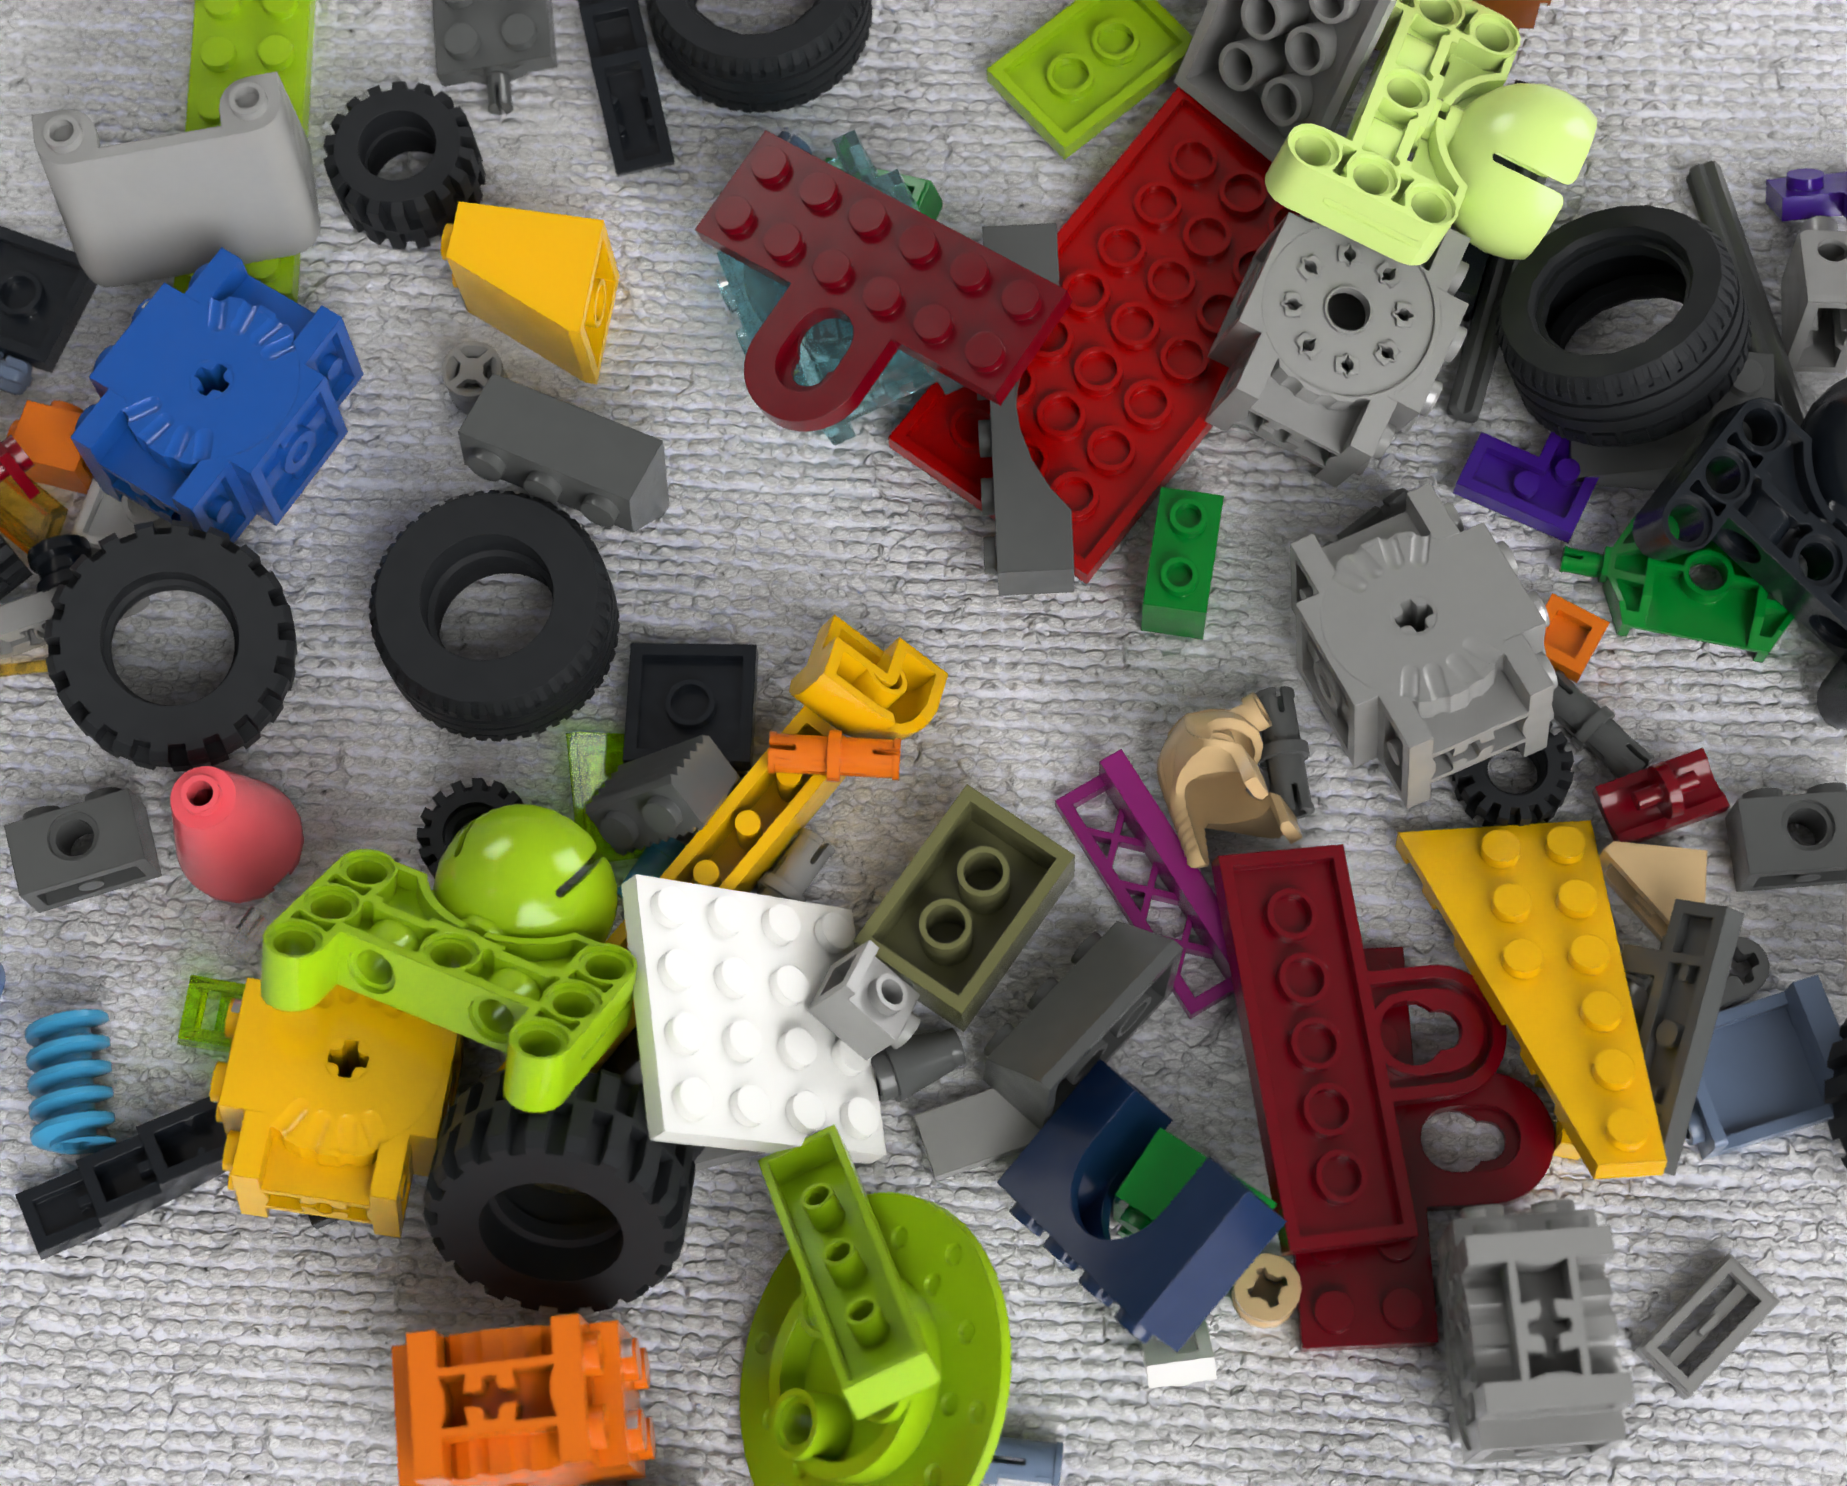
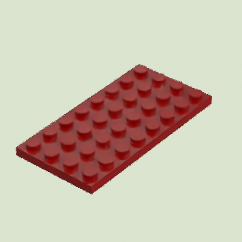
(1127, 368)

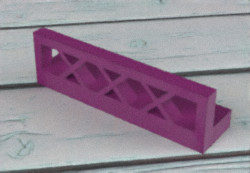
(1163, 849)

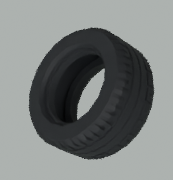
(760, 69)
(1645, 387)

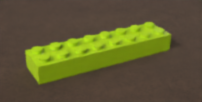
(848, 1274)

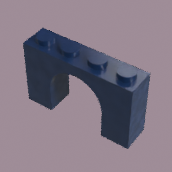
(1176, 1265)

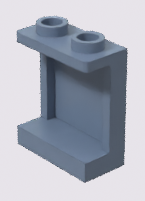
(1765, 1070)

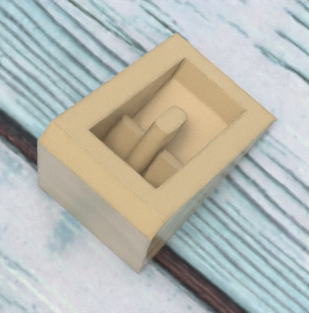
(1652, 879)

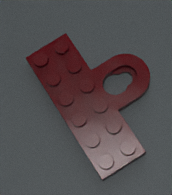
(882, 270)
(1318, 1052)
(1387, 1290)

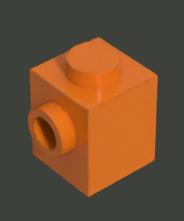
(46, 439)

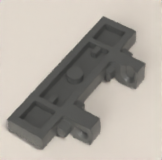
(1682, 1008)

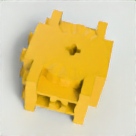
(332, 1105)

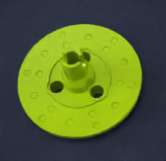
(793, 1408)

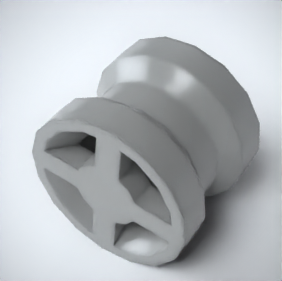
(467, 364)

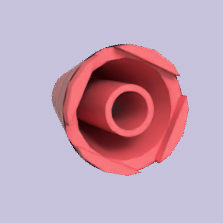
(234, 833)

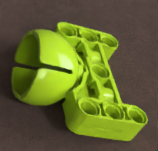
(478, 951)

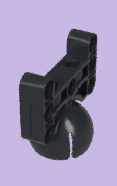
(1768, 508)

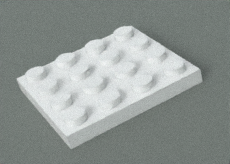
(728, 1022)

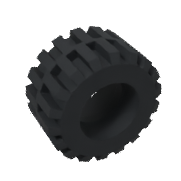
(393, 125)

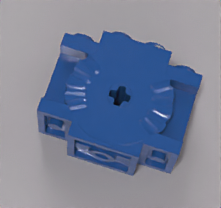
(218, 401)

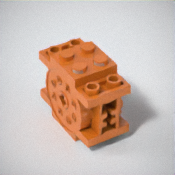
(522, 1406)

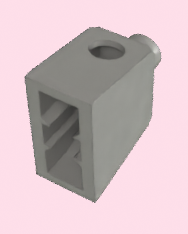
(1811, 281)

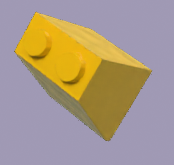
(537, 280)

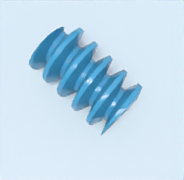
(66, 1082)

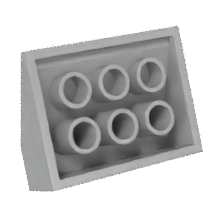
(1280, 63)

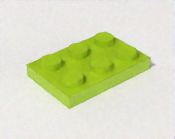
(1089, 67)

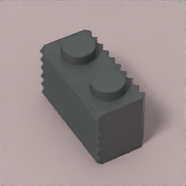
(662, 795)

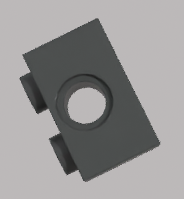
(119, 856)
(1768, 856)

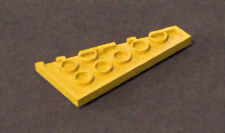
(1548, 960)

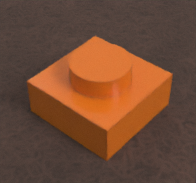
(1571, 636)

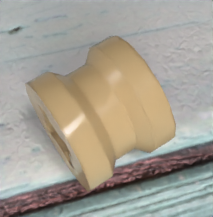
(1259, 1306)

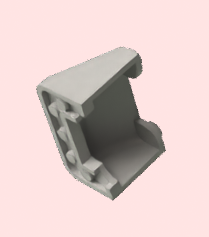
(180, 197)

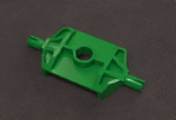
(1665, 600)

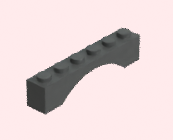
(1031, 521)

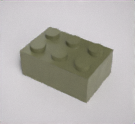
(967, 905)

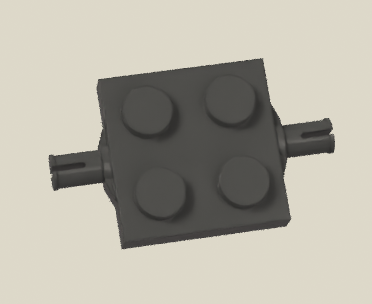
(493, 44)

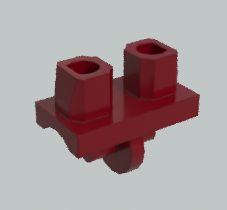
(1660, 798)

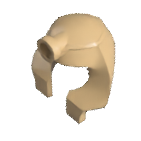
(1206, 774)

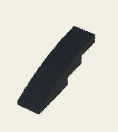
(626, 85)
(126, 1179)

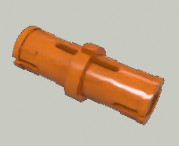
(834, 755)

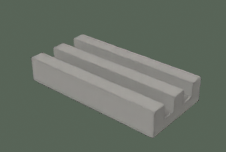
(1667, 1366)

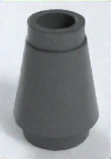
(916, 1063)

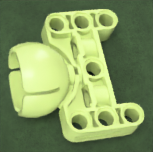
(1446, 102)

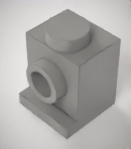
(866, 1003)

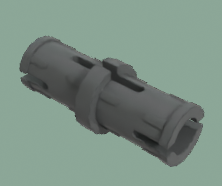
(1596, 730)
(1285, 751)

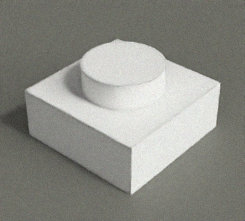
(1188, 1365)

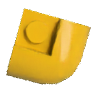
(868, 688)

